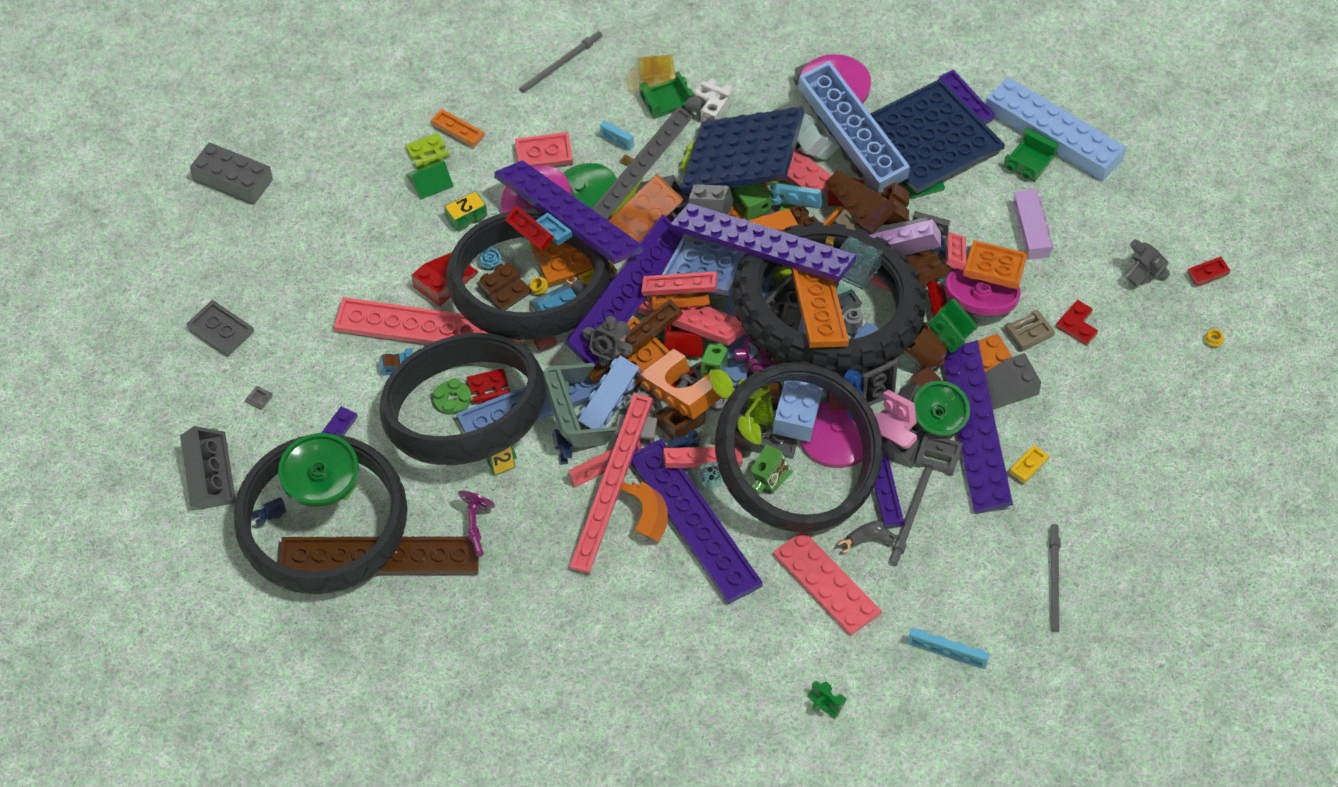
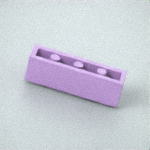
(1032, 224)
(913, 237)

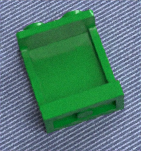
(666, 96)
(1031, 155)
(952, 325)

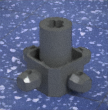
(1147, 261)
(609, 340)

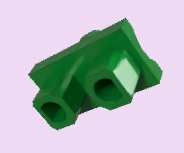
(825, 700)

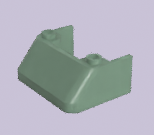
(557, 390)

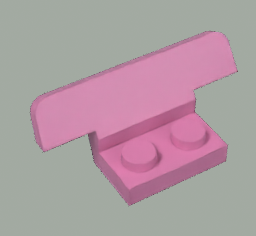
(897, 419)

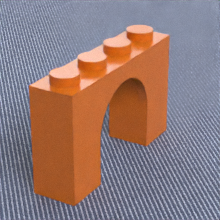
(689, 400)

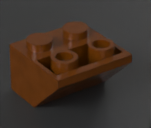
(676, 424)

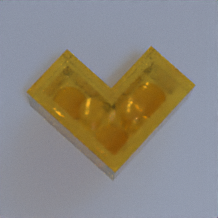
(655, 67)

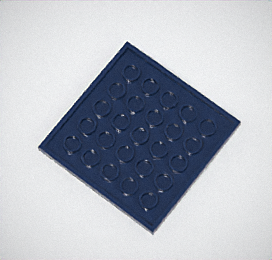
(936, 134)
(744, 149)

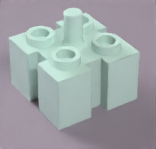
(816, 139)

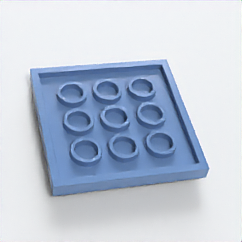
(706, 257)

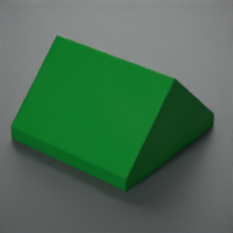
(430, 179)

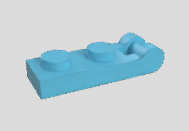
(796, 195)

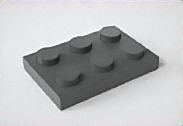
(220, 327)

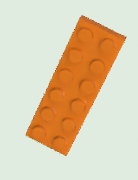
(820, 310)

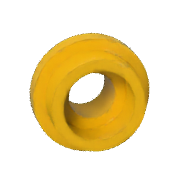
(536, 282)
(1214, 333)

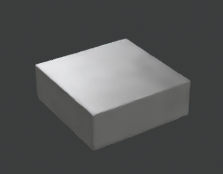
(259, 397)

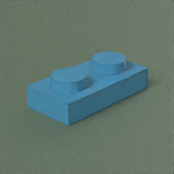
(556, 228)

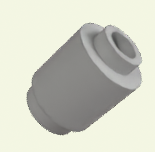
(853, 320)

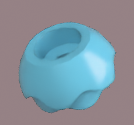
(490, 258)

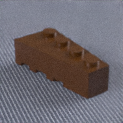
(863, 203)

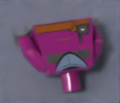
(754, 356)

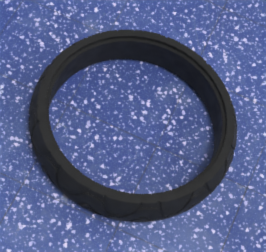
(519, 324)
(860, 412)
(475, 444)
(330, 580)

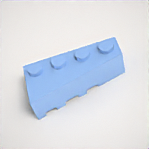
(610, 393)

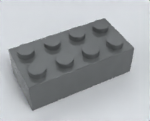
(231, 173)

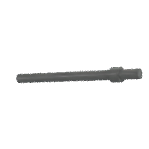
(585, 44)
(1054, 545)
(900, 546)

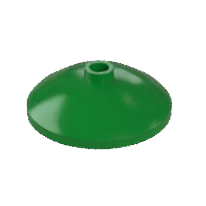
(946, 399)

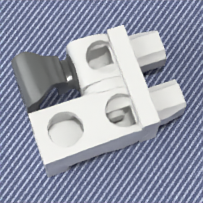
(713, 97)

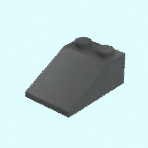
(710, 197)
(878, 381)
(1012, 381)

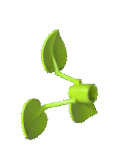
(723, 387)

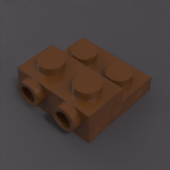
(928, 265)
(504, 286)

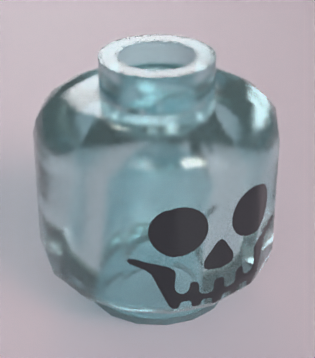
(709, 475)

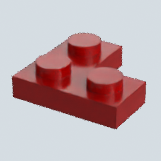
(1074, 323)

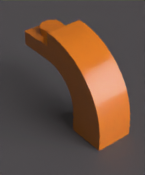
(654, 512)

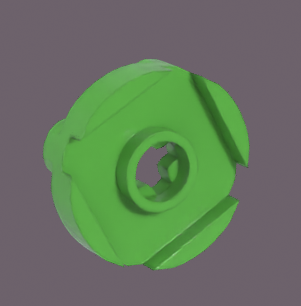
(451, 406)

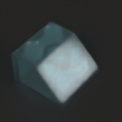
(866, 264)

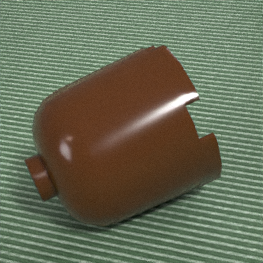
(927, 349)

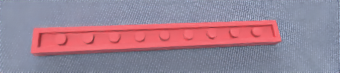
(611, 484)

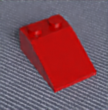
(431, 279)
(684, 341)

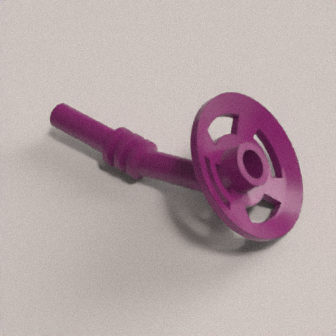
(474, 503)

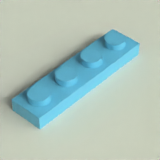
(954, 650)

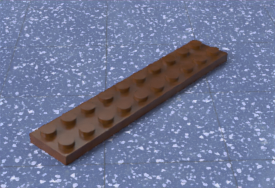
(413, 556)

